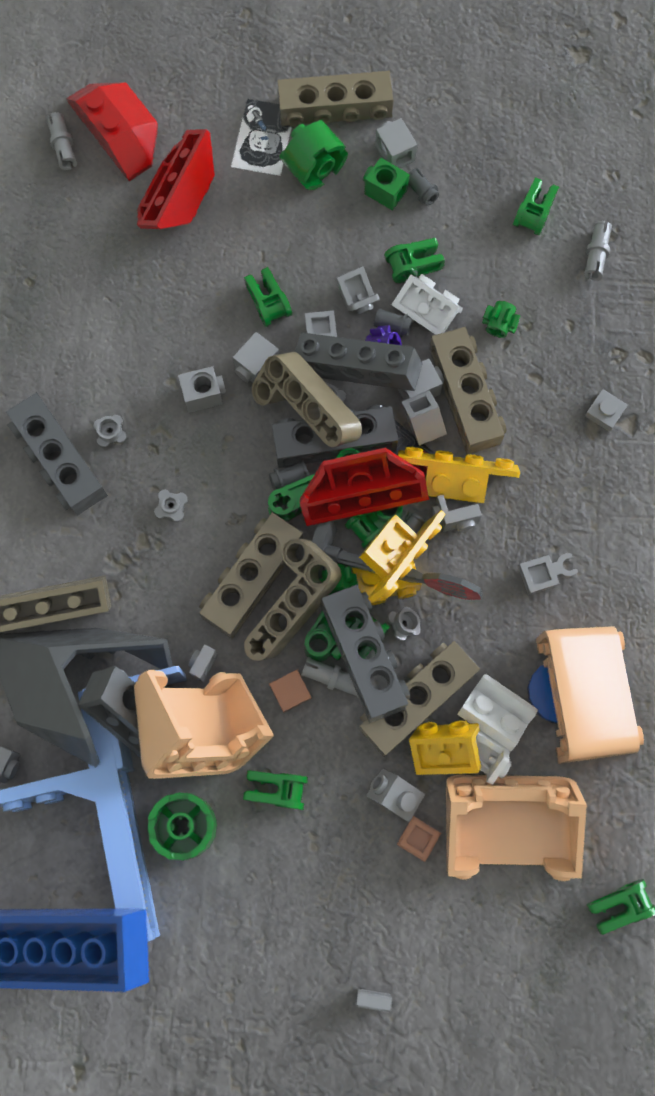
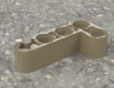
(294, 380)
(288, 603)

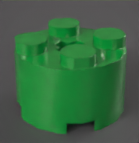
(313, 154)
(163, 826)

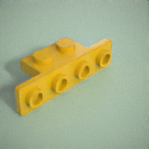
(456, 476)
(394, 549)

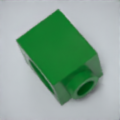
(386, 194)

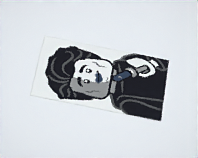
(261, 138)

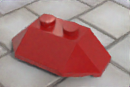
(118, 124)
(179, 183)
(361, 486)

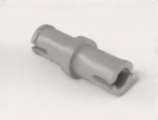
(61, 141)
(598, 250)
(329, 675)

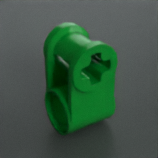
(371, 522)
(322, 631)

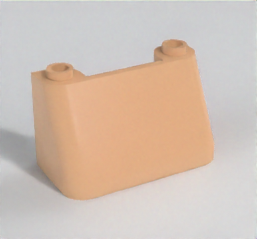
(590, 693)
(197, 728)
(514, 824)

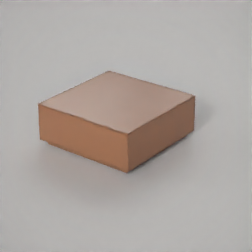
(290, 691)
(418, 838)

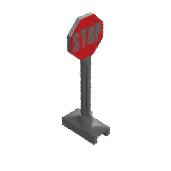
(444, 583)

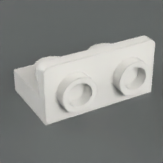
(426, 304)
(498, 712)

